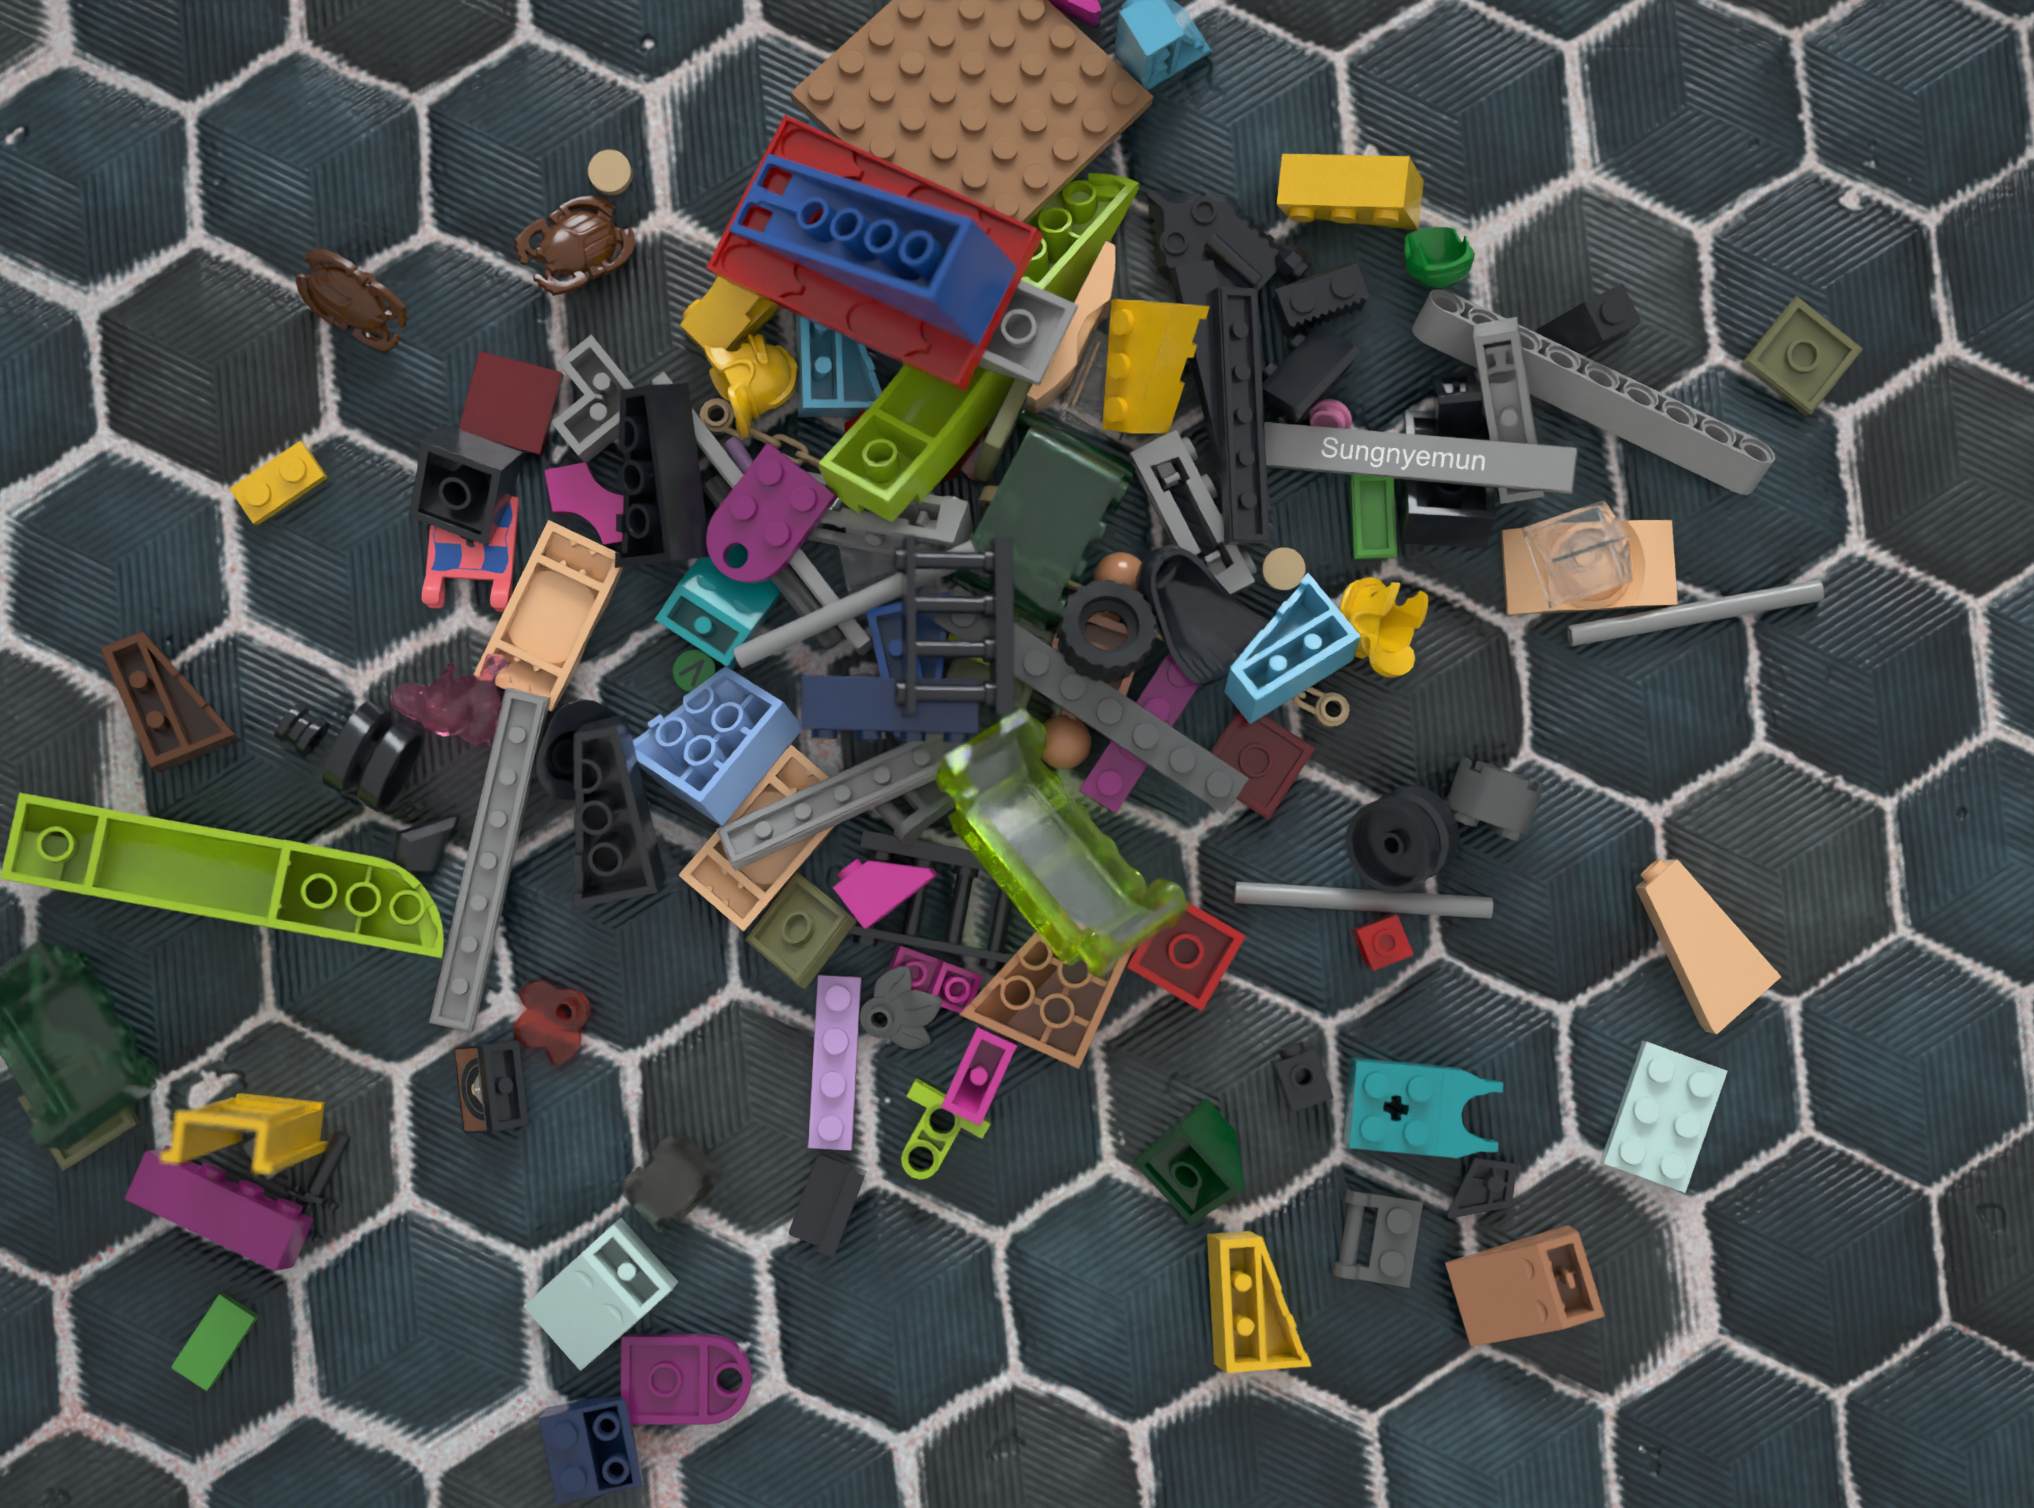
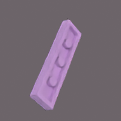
(835, 1062)

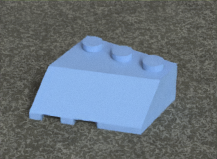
(717, 743)

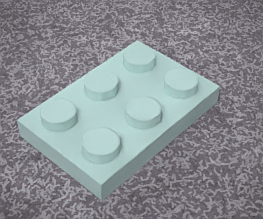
(1663, 1116)

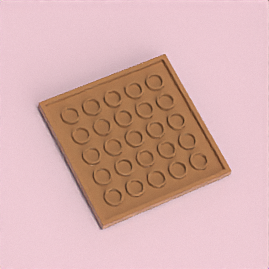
(976, 97)

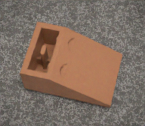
(1525, 1287)

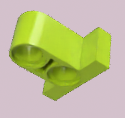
(928, 1136)

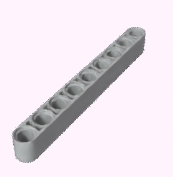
(1606, 397)

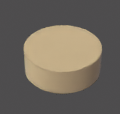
(610, 172)
(1283, 569)

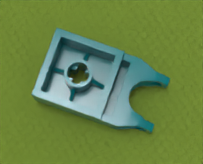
(1429, 1109)

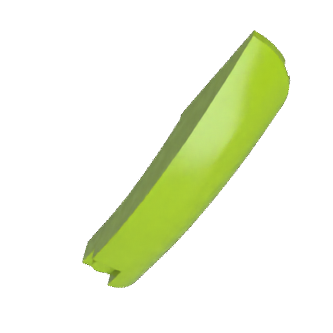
(927, 425)
(220, 875)

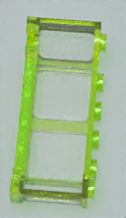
(1049, 850)

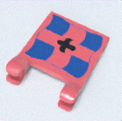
(463, 558)

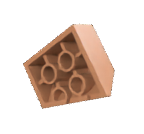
(1046, 1001)

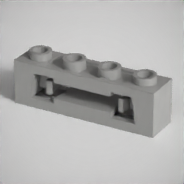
(1505, 390)
(1160, 456)
(934, 521)

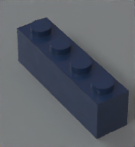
(869, 709)

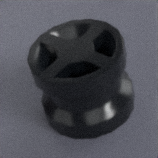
(301, 730)

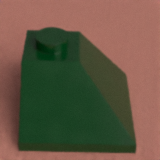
(1195, 1163)

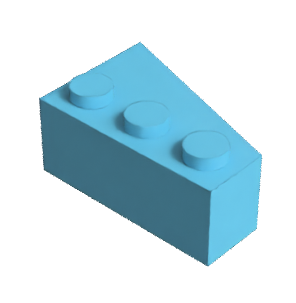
(1157, 40)
(833, 373)
(1292, 653)

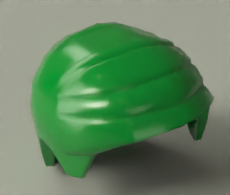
(1437, 257)

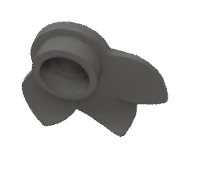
(905, 1010)

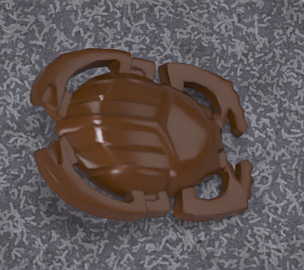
(576, 244)
(350, 299)

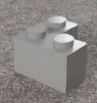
(594, 418)

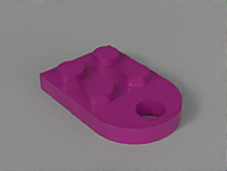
(769, 514)
(676, 1378)

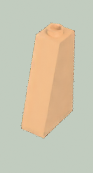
(1706, 949)

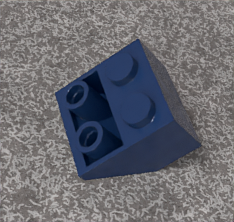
(590, 1448)

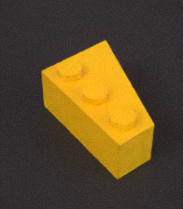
(1351, 189)
(726, 316)
(1146, 363)
(1248, 1308)

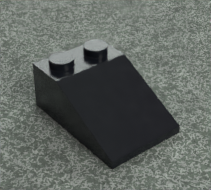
(1444, 511)

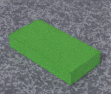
(1372, 517)
(214, 1341)

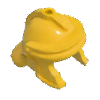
(752, 378)
(1383, 626)

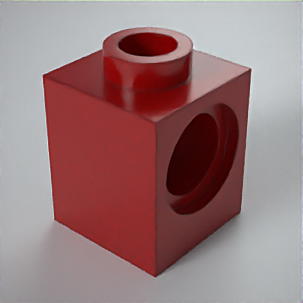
(1382, 942)

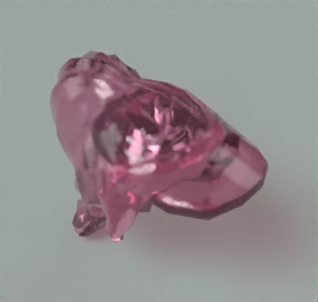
(458, 705)

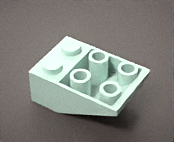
(601, 1294)

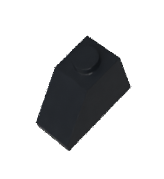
(1594, 321)

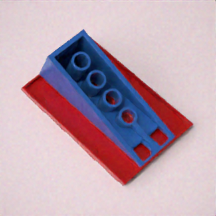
(874, 252)

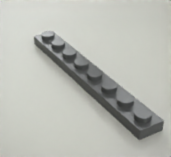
(1110, 713)

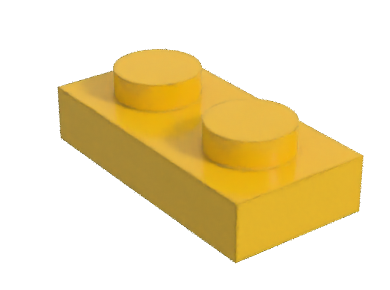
(278, 483)

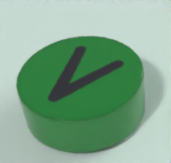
(693, 669)

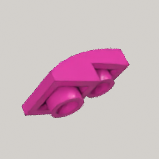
(932, 975)

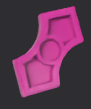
(578, 493)

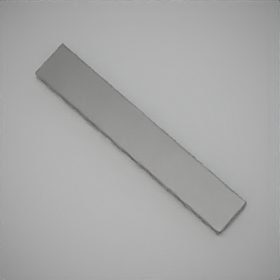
(833, 800)

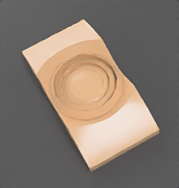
(1092, 309)
(1651, 567)
(553, 612)
(749, 890)

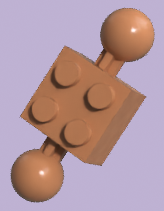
(1067, 736)

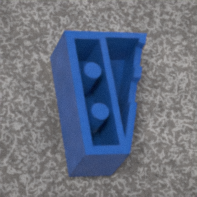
(886, 634)

